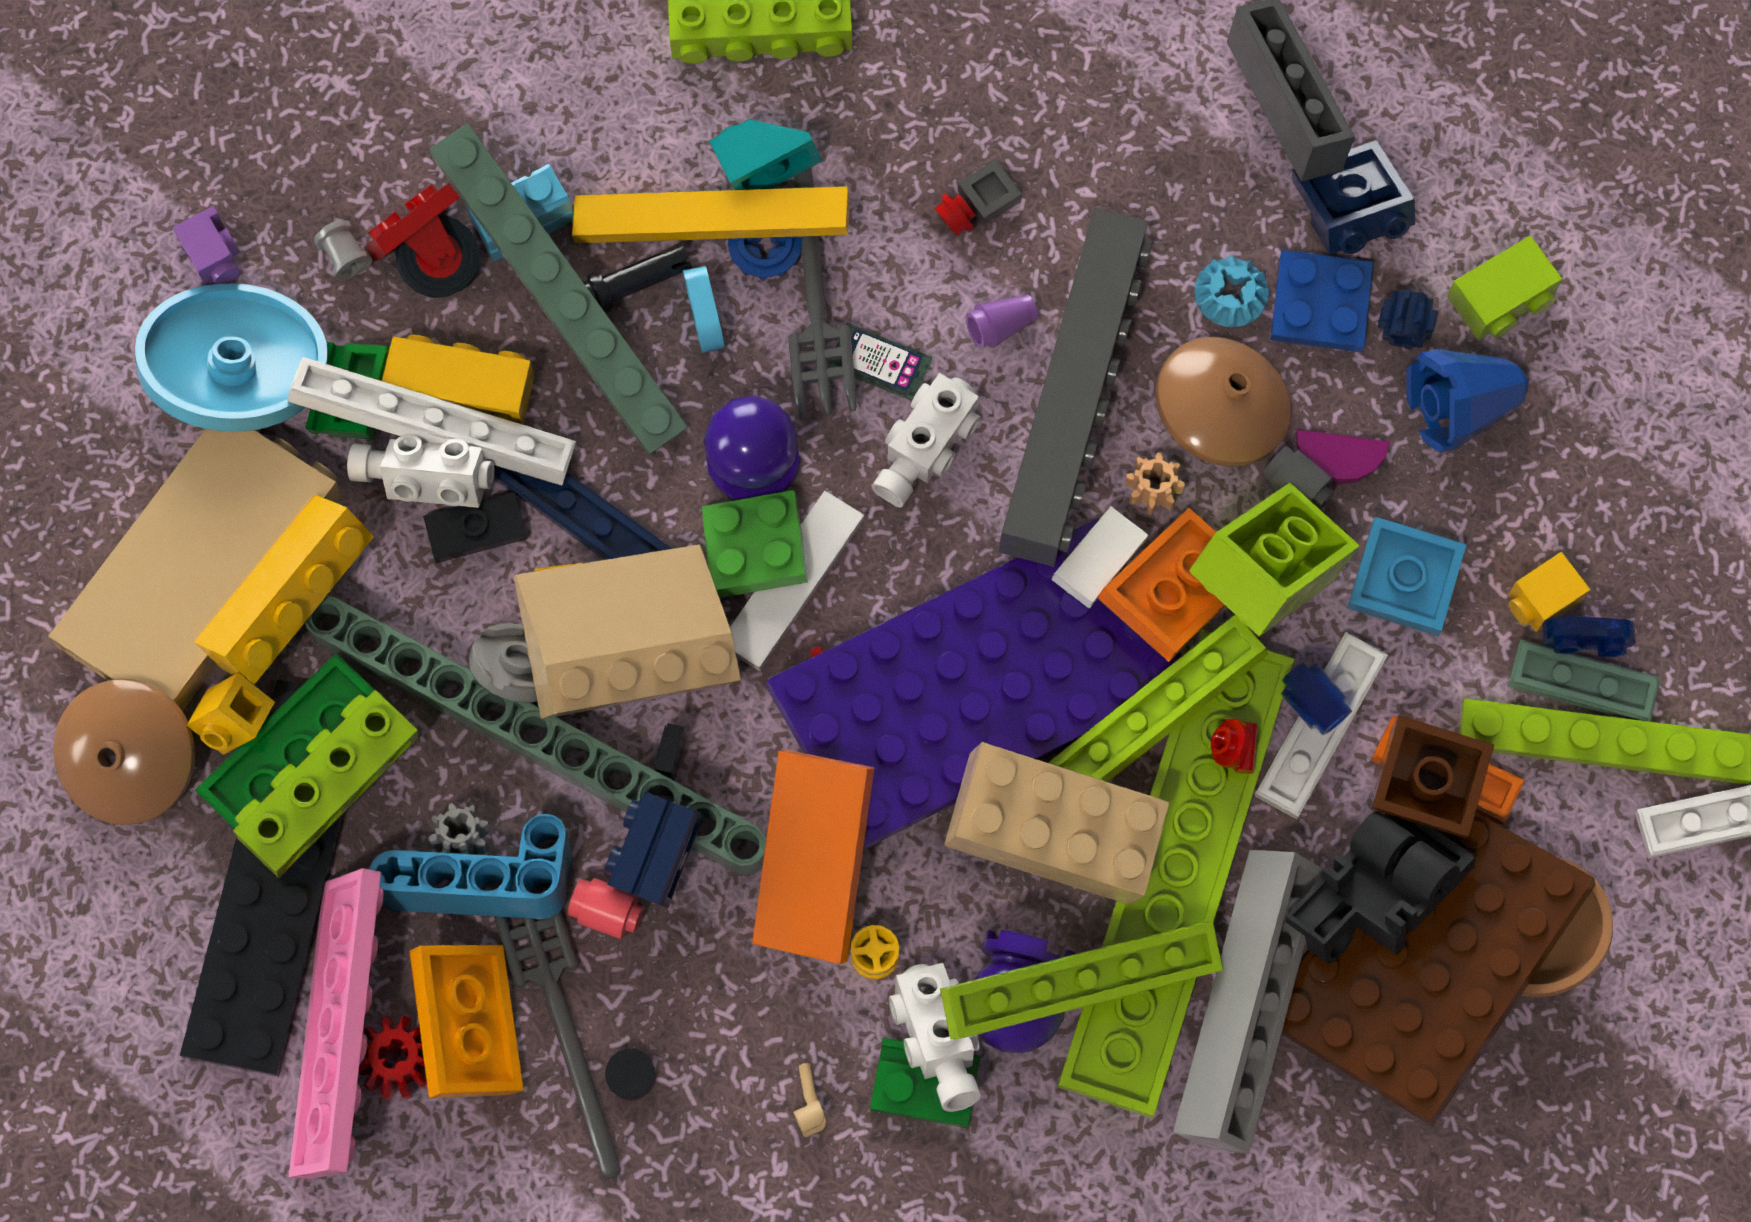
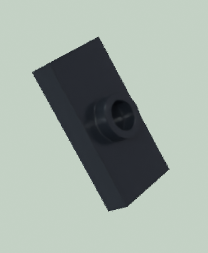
(473, 529)

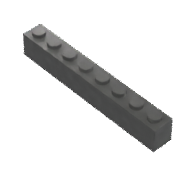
(1073, 388)

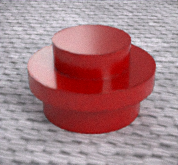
(955, 214)

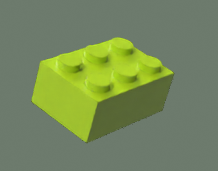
(1273, 559)

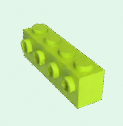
(757, 27)
(325, 783)

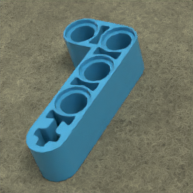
(411, 876)

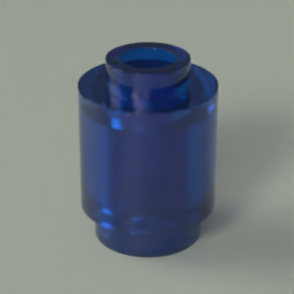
(1315, 698)

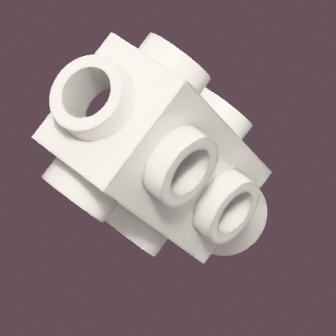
(941, 430)
(424, 471)
(925, 1024)

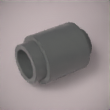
(1301, 473)

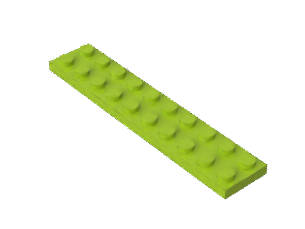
(1129, 1041)

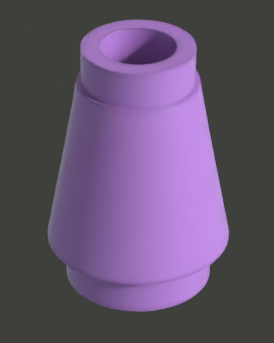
(998, 320)

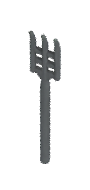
(818, 332)
(547, 976)

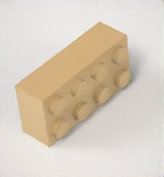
(1056, 823)

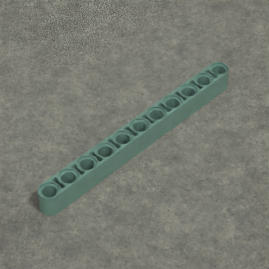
(518, 718)

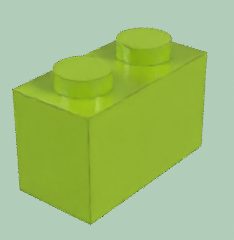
(1505, 288)

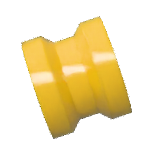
(874, 942)

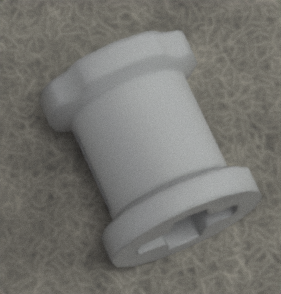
(342, 250)

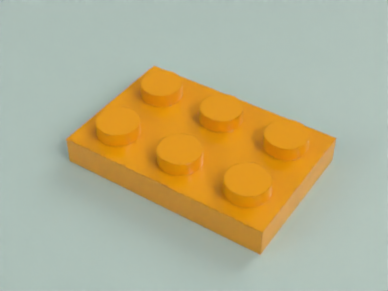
(466, 1021)

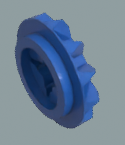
(775, 264)

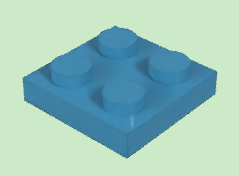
(1406, 576)

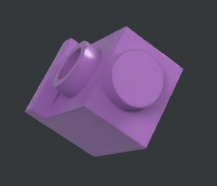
(209, 247)

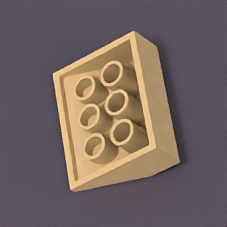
(624, 631)

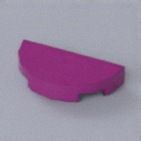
(1341, 456)

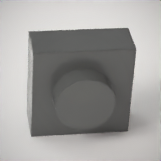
(989, 192)

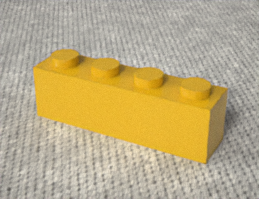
(284, 588)

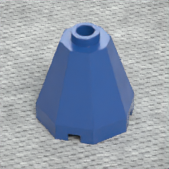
(1464, 388)

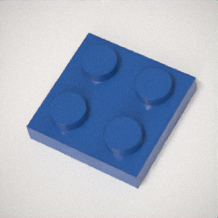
(1321, 301)

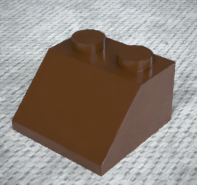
(1431, 776)

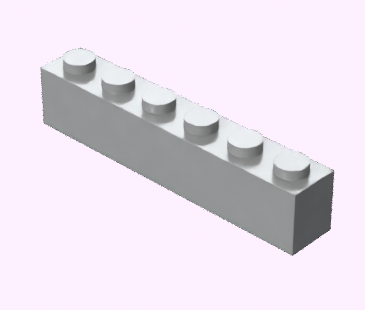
(1247, 1004)

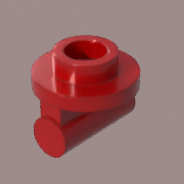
(1235, 745)

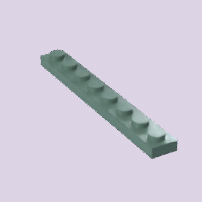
(557, 289)

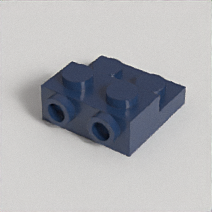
(1359, 201)

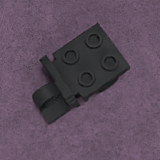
(1380, 886)

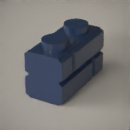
(653, 849)

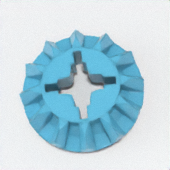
(1226, 309)

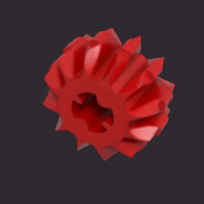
(380, 1068)

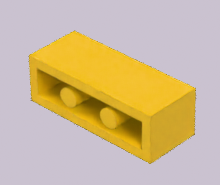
(462, 375)

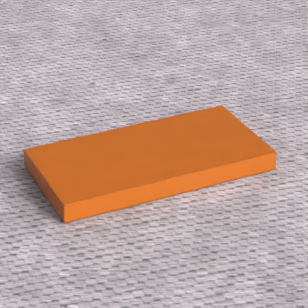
(813, 856)

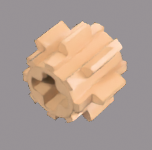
(1141, 483)

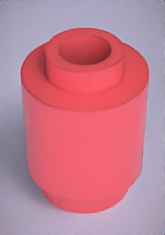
(605, 908)

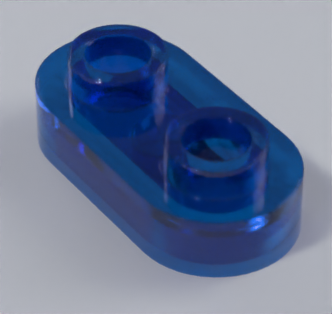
(1580, 633)

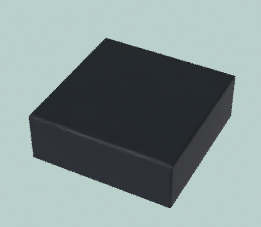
(670, 750)

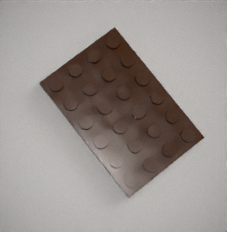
(1426, 1015)

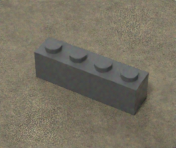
(1290, 89)

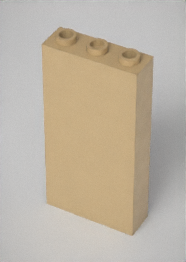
(188, 559)

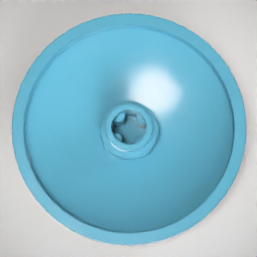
(226, 356)

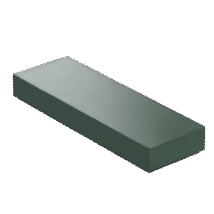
(1584, 682)

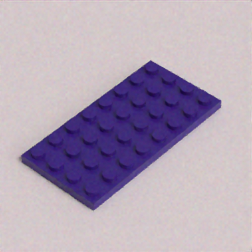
(982, 663)

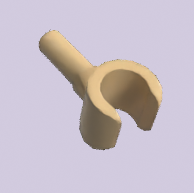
(811, 1117)

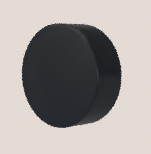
(630, 1074)

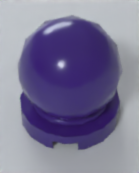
(751, 448)
(1009, 953)

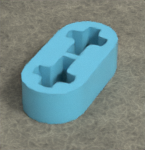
(703, 309)

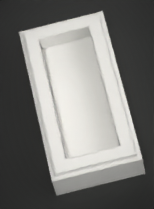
(1099, 557)

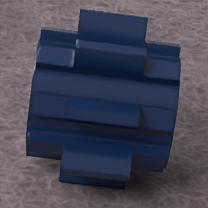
(1407, 319)

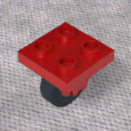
(432, 249)

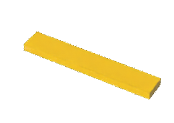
(711, 215)

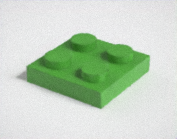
(755, 544)

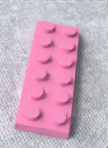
(335, 1026)

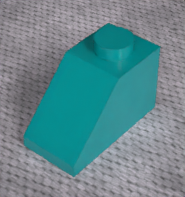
(763, 154)

